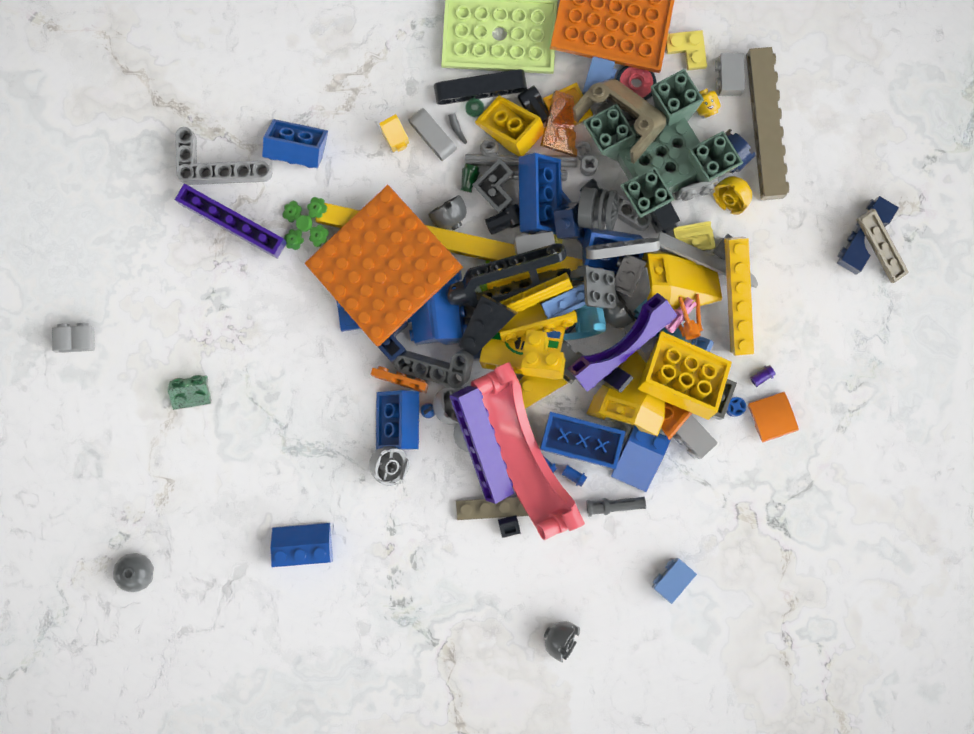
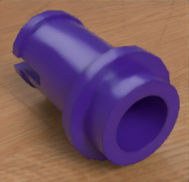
(763, 375)

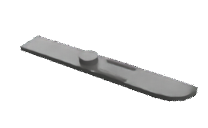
(697, 255)

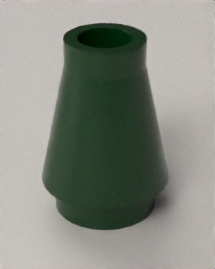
(469, 176)

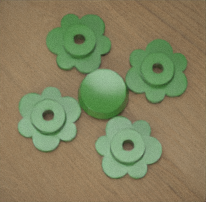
(304, 223)

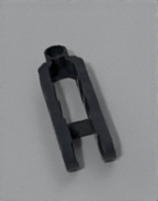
(529, 262)

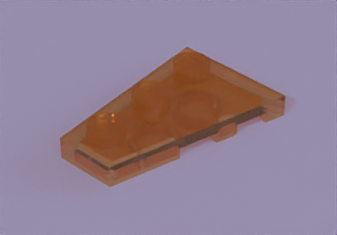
(559, 126)

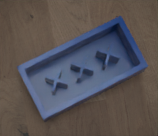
(582, 440)

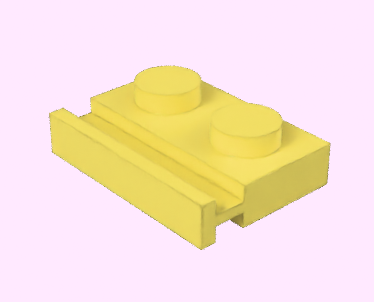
(698, 235)

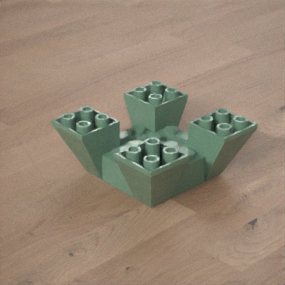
(651, 184)

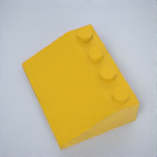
(685, 376)

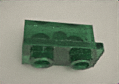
(189, 392)

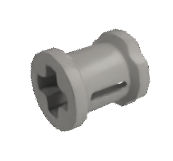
(587, 160)

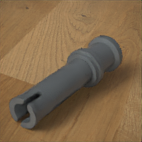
(606, 506)

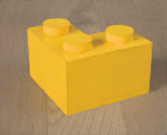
(539, 361)

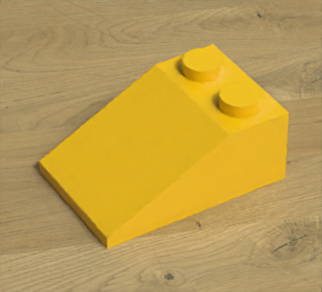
(511, 125)

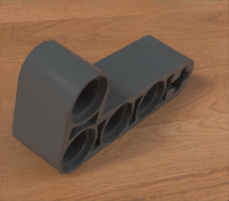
(432, 366)

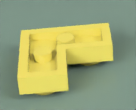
(692, 45)

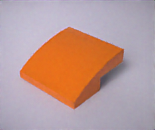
(773, 417)

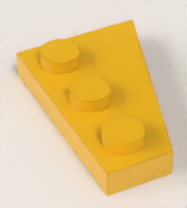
(537, 388)

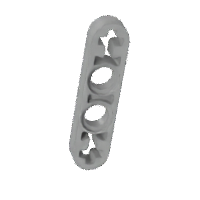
(622, 248)

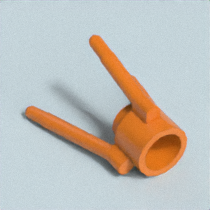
(691, 329)

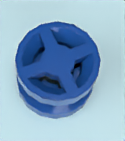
(738, 408)

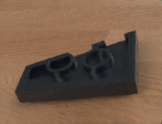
(485, 323)

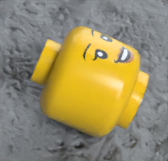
(710, 103)

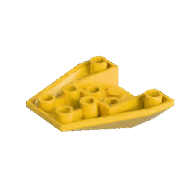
(679, 276)
(631, 404)

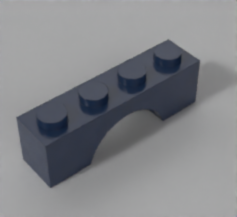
(855, 254)

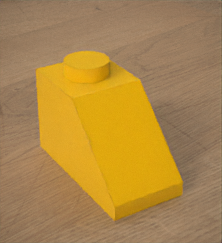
(394, 133)

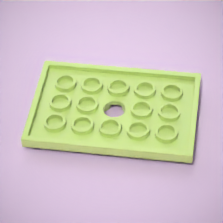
(470, 41)

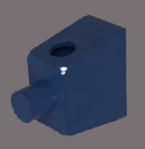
(567, 221)

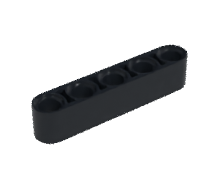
(480, 87)

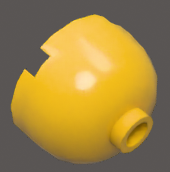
(733, 194)

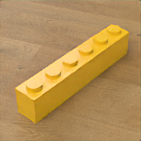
(739, 295)

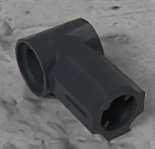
(532, 101)
(508, 218)

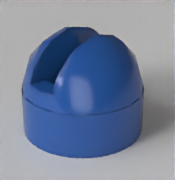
(430, 414)

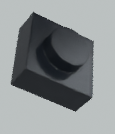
(509, 526)

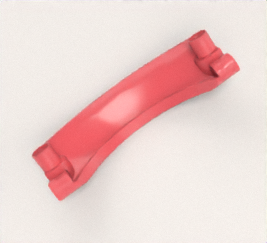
(533, 481)

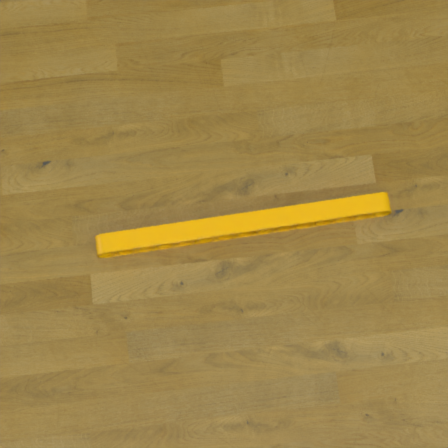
(454, 241)

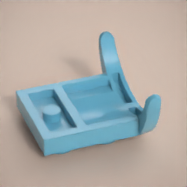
(589, 323)

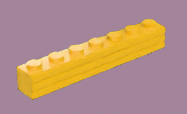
(539, 293)

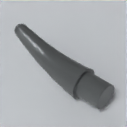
(456, 127)

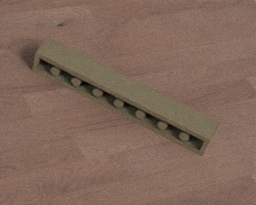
(766, 123)

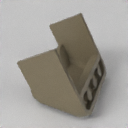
(648, 118)

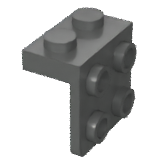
(598, 286)

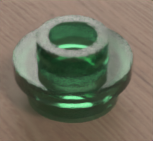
(474, 113)

